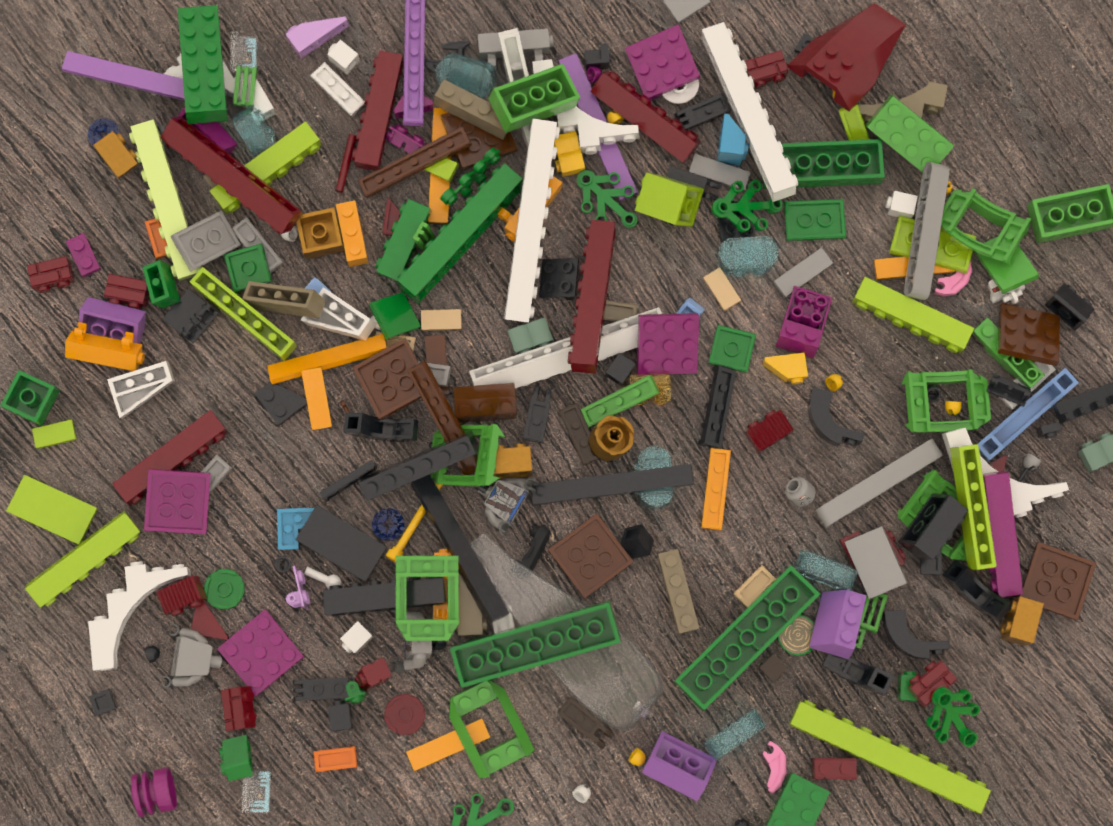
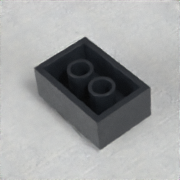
(933, 526)

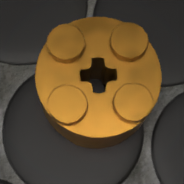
(603, 445)

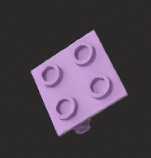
(301, 597)

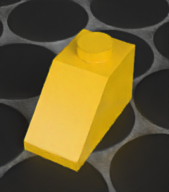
(788, 367)

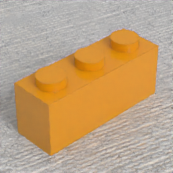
(352, 233)

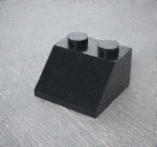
(1070, 306)

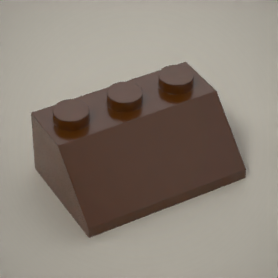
(485, 402)

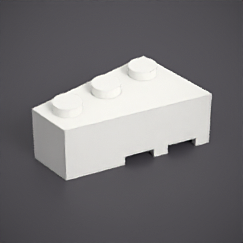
(341, 318)
(139, 386)

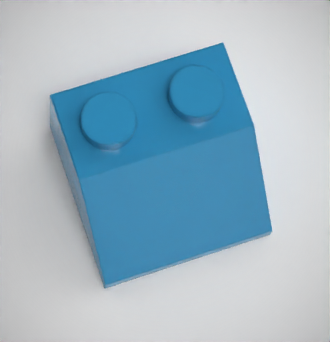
(732, 143)

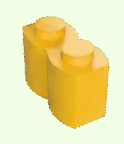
(568, 154)

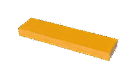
(897, 268)
(715, 489)
(445, 745)

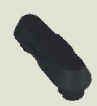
(540, 538)

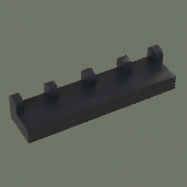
(1084, 403)
(717, 407)

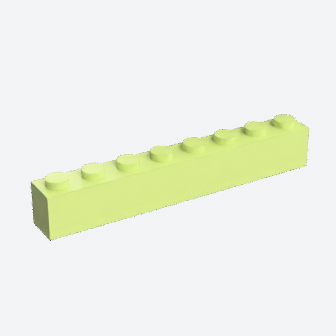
(161, 191)

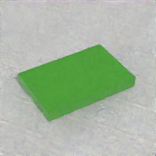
(1007, 275)

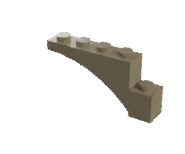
(929, 98)

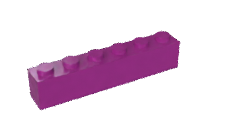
(1007, 575)

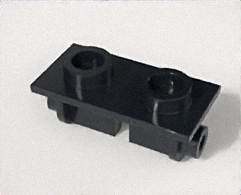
(1008, 390)

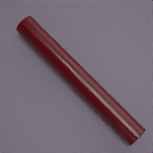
(345, 163)

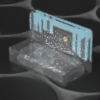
(242, 51)
(256, 792)

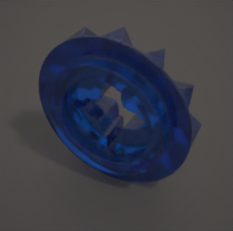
(100, 126)
(394, 531)

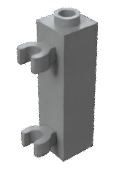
(533, 42)

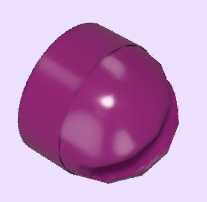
(593, 74)

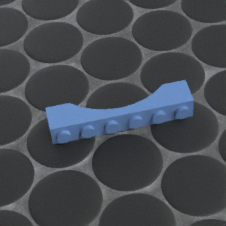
(1026, 415)

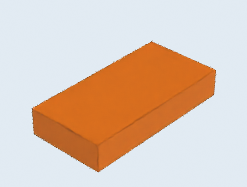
(157, 242)
(335, 759)

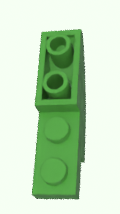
(1021, 369)

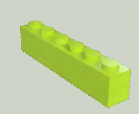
(274, 162)
(243, 314)
(912, 315)
(972, 496)
(82, 559)

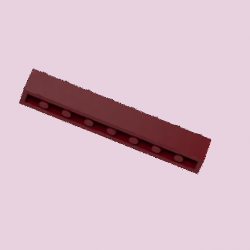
(231, 175)
(593, 296)

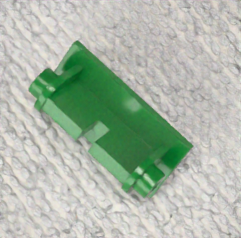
(354, 693)

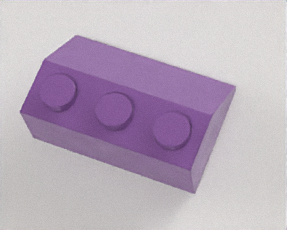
(112, 319)
(838, 622)
(679, 766)

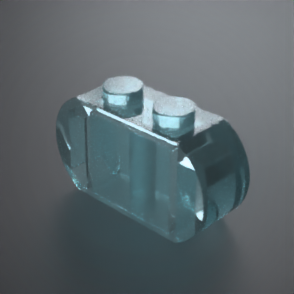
(467, 73)
(747, 255)
(653, 458)
(825, 570)
(734, 734)

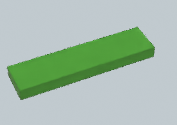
(620, 400)

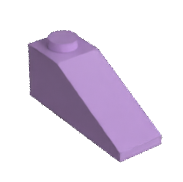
(313, 34)

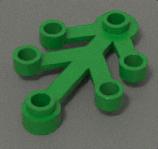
(478, 174)
(604, 196)
(744, 207)
(942, 699)
(472, 819)

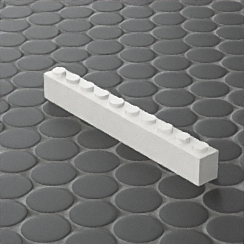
(748, 112)
(530, 220)
(553, 358)

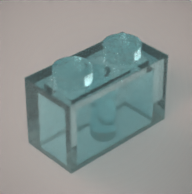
(253, 129)

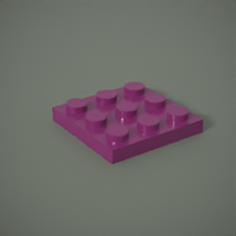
(662, 62)
(667, 343)
(177, 501)
(260, 652)

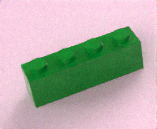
(401, 245)

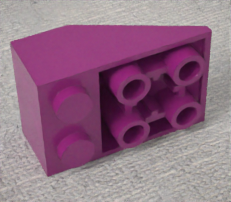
(804, 322)

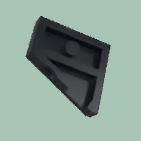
(280, 402)

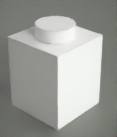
(343, 56)
(901, 204)
(355, 638)

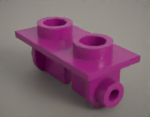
(399, 136)

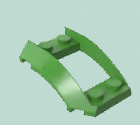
(1013, 227)
(918, 402)
(485, 461)
(932, 484)
(427, 567)
(501, 754)

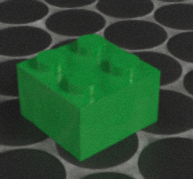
(30, 398)

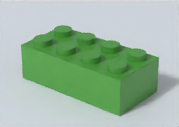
(534, 98)
(909, 133)
(1071, 213)

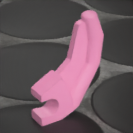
(954, 283)
(777, 765)

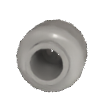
(800, 491)

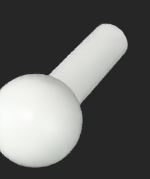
(328, 580)

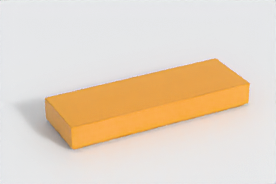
(316, 398)

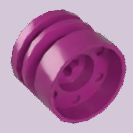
(149, 792)

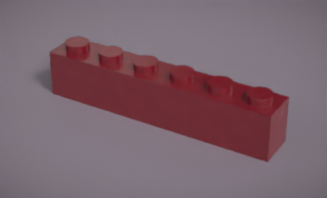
(378, 110)
(650, 119)
(171, 456)

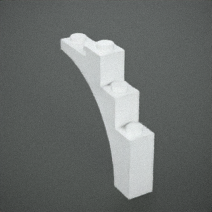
(514, 63)
(260, 102)
(591, 130)
(1021, 492)
(140, 583)

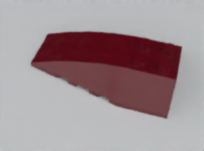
(851, 54)

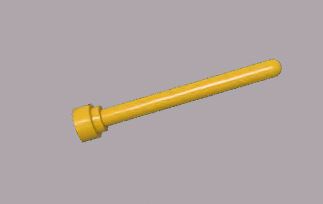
(398, 550)

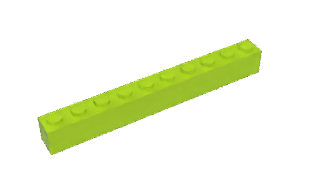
(890, 757)

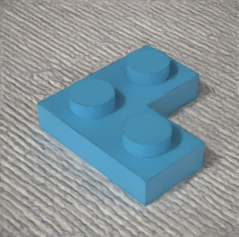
(288, 524)

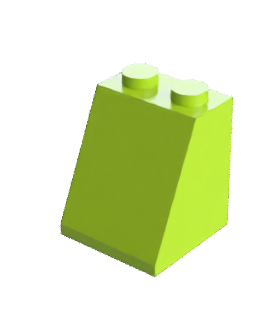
(669, 199)

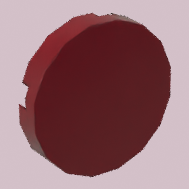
(404, 714)

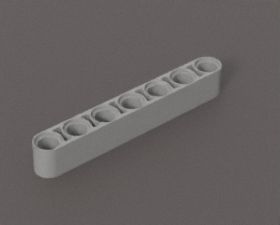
(926, 231)
(879, 483)

